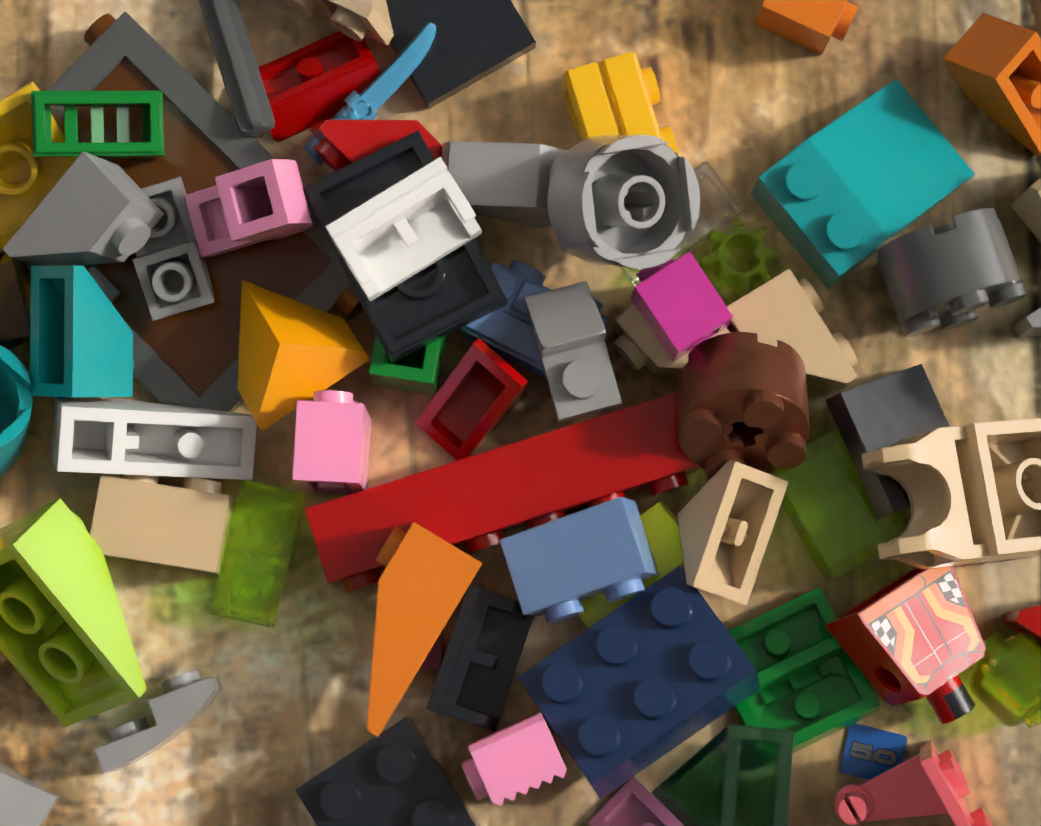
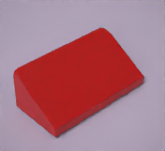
(315, 81)

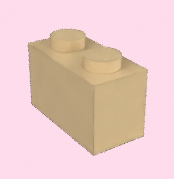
(163, 523)

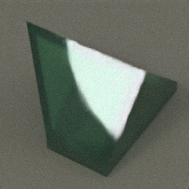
(733, 780)

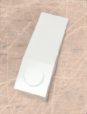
(151, 439)

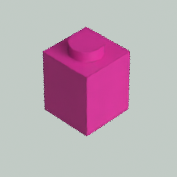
(680, 305)

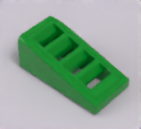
(152, 123)

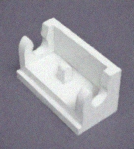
(404, 229)

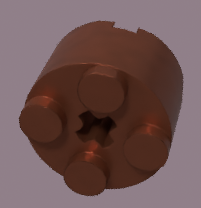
(743, 404)

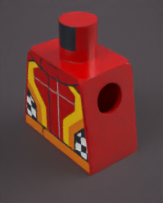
(915, 640)

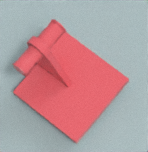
(914, 788)

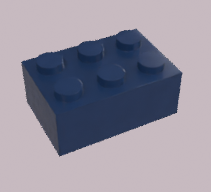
(640, 682)

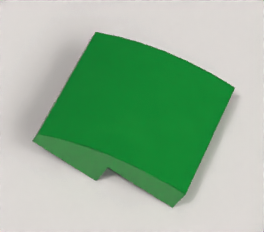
(802, 673)

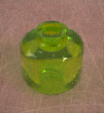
(1010, 679)

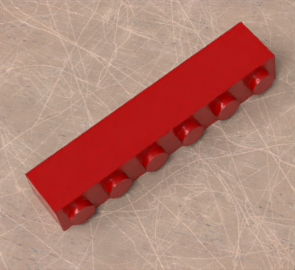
(505, 489)

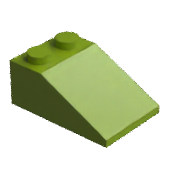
(64, 616)

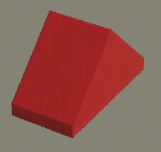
(472, 401)

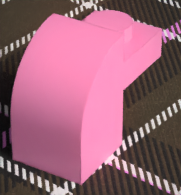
(249, 207)

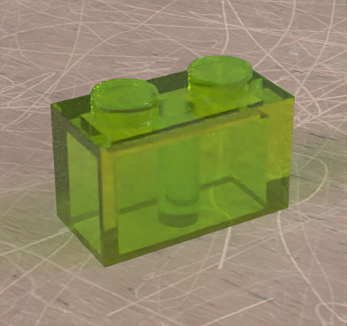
(833, 508)

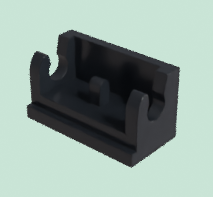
(480, 658)

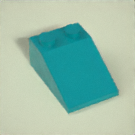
(860, 182)

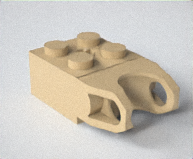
(968, 493)

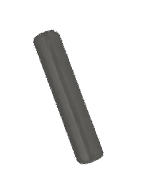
(238, 67)

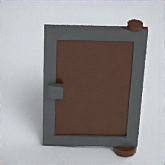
(194, 353)

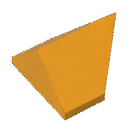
(289, 352)

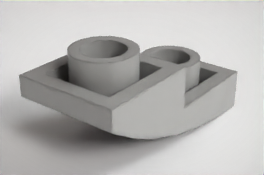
(170, 262)
(174, 711)

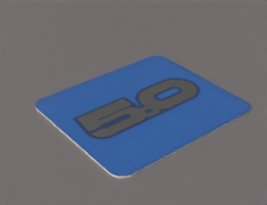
(871, 751)

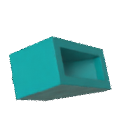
(76, 337)

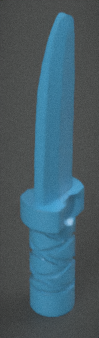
(364, 105)

